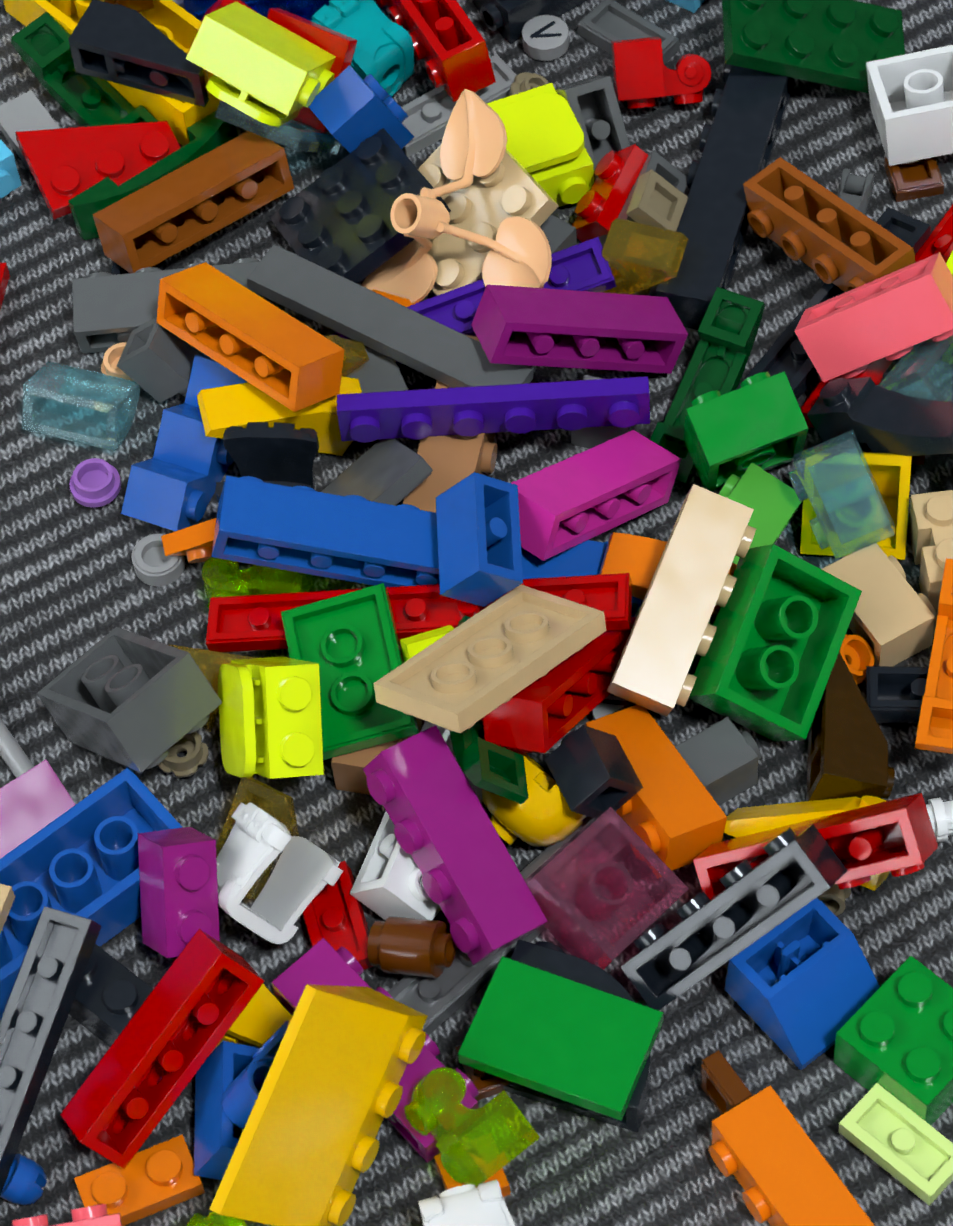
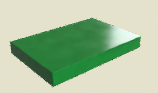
(355, 647)
(561, 1038)

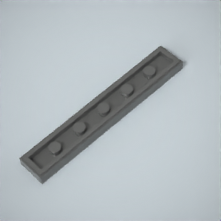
(379, 322)

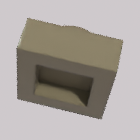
(656, 202)

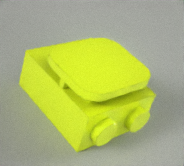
(259, 64)
(547, 142)
(270, 717)

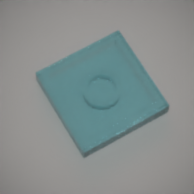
(291, 134)

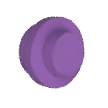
(95, 483)

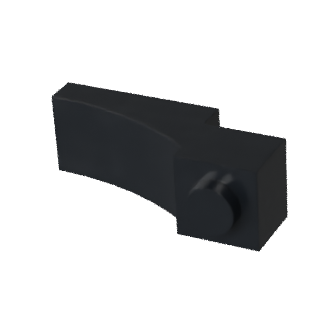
(883, 418)

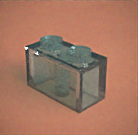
(842, 495)

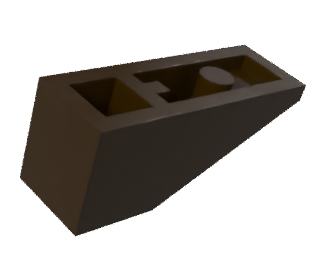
(846, 744)

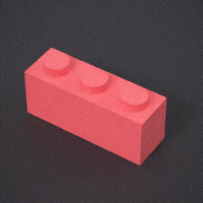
(879, 319)

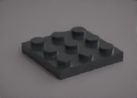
(346, 212)

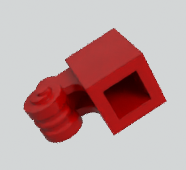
(643, 75)

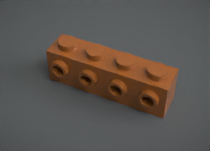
(193, 201)
(821, 228)

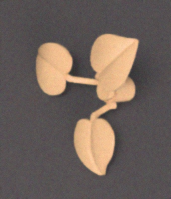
(470, 147)

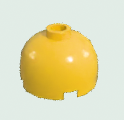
(541, 818)

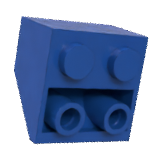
(802, 981)

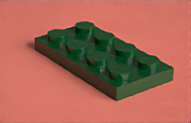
(811, 38)

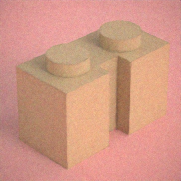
(931, 539)
(889, 610)

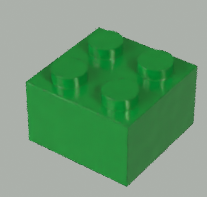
(743, 427)
(904, 1040)

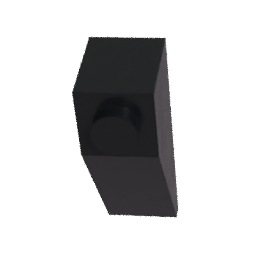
(131, 51)

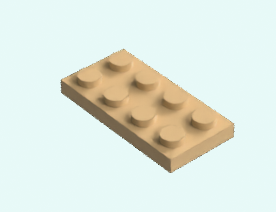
(489, 658)

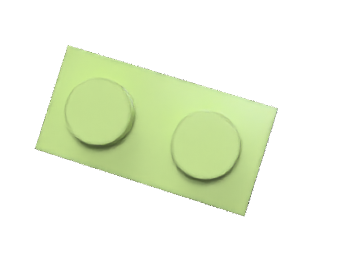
(900, 1143)

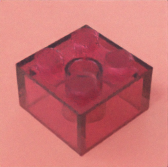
(604, 891)

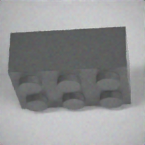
(130, 699)

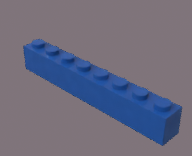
(353, 537)

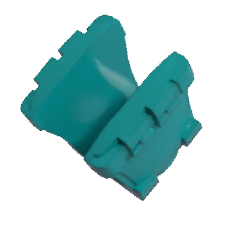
(382, 45)

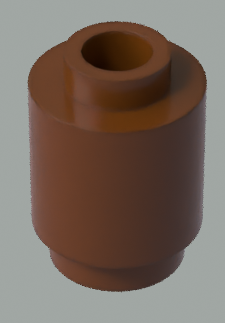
(411, 946)

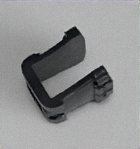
(272, 454)

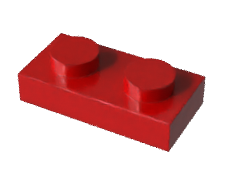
(609, 192)
(339, 918)

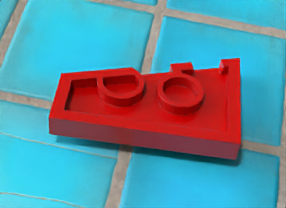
(79, 157)

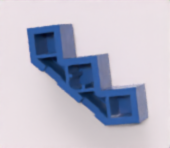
(186, 463)

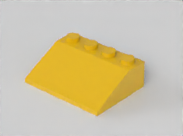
(321, 1108)

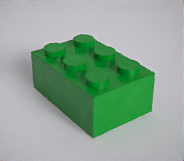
(775, 644)

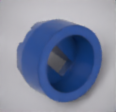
(24, 1181)

